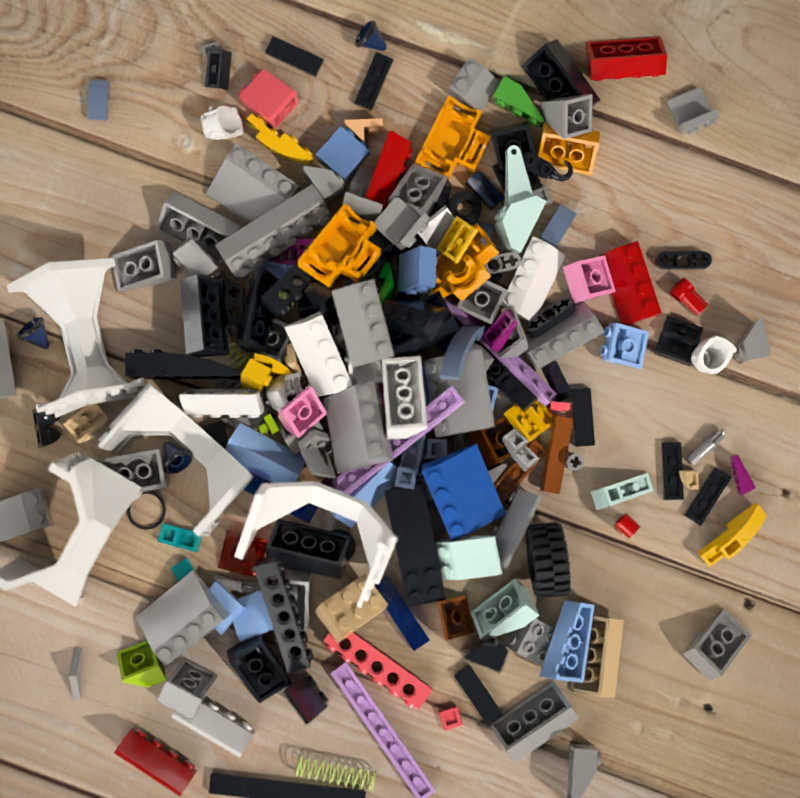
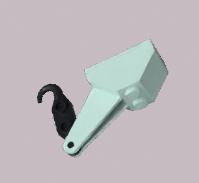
(522, 208)

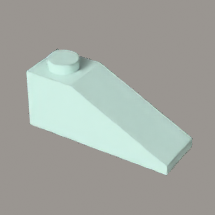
(622, 491)

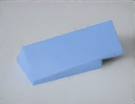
(264, 456)
(373, 489)

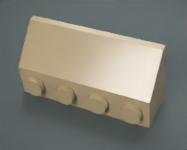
(602, 658)

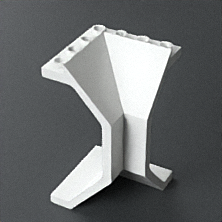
(71, 298)
(156, 415)
(279, 499)
(101, 502)

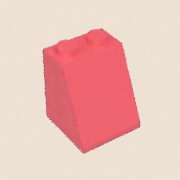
(268, 98)

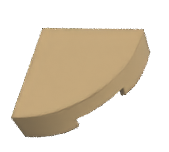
(690, 479)

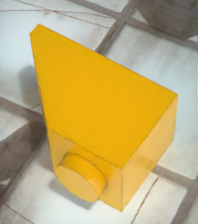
(255, 376)

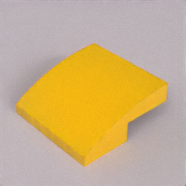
(457, 239)
(277, 367)
(531, 422)

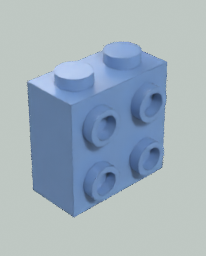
(343, 153)
(417, 271)

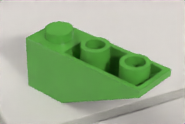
(513, 97)

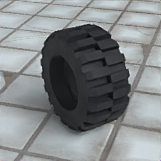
(548, 560)

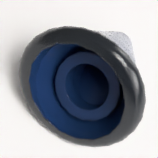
(370, 37)
(35, 333)
(176, 458)

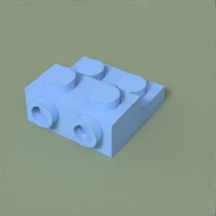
(624, 345)

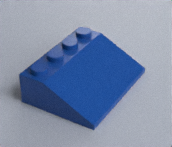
(463, 491)

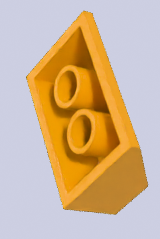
(577, 150)

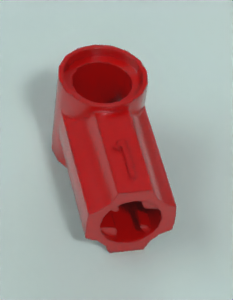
(685, 293)
(626, 526)

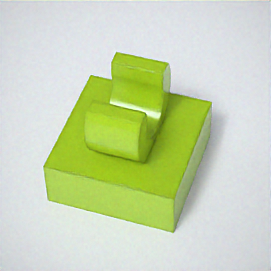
(270, 425)

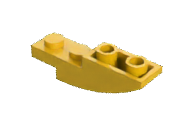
(285, 146)
(739, 533)

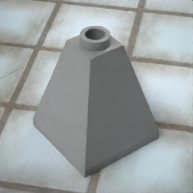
(568, 115)

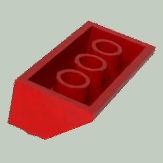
(626, 58)
(389, 168)
(634, 290)
(156, 761)

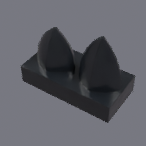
(45, 435)

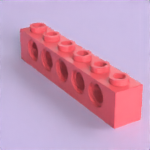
(413, 700)

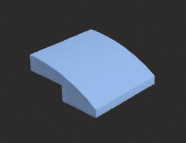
(229, 603)
(254, 618)

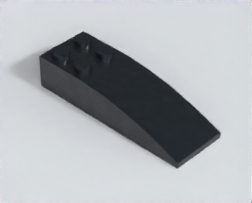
(174, 366)
(415, 545)

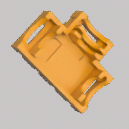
(453, 139)
(341, 248)
(470, 268)

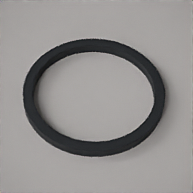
(155, 525)

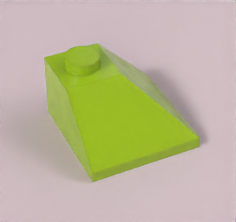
(140, 666)

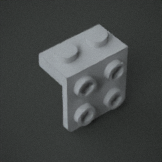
(692, 111)
(401, 223)
(316, 452)
(531, 641)

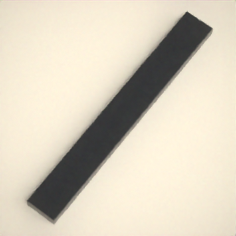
(264, 788)

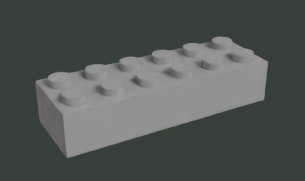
(274, 232)

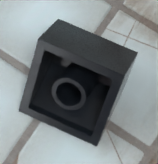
(510, 135)

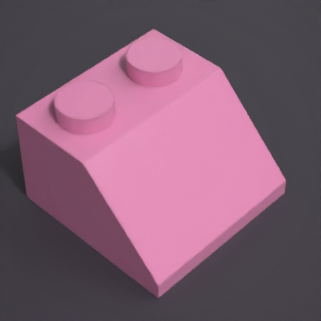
(589, 279)
(302, 412)

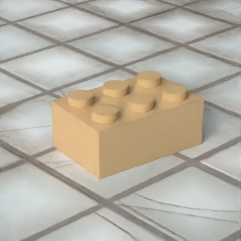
(341, 611)

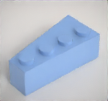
(569, 643)

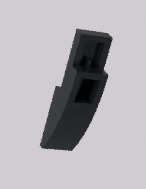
(510, 385)

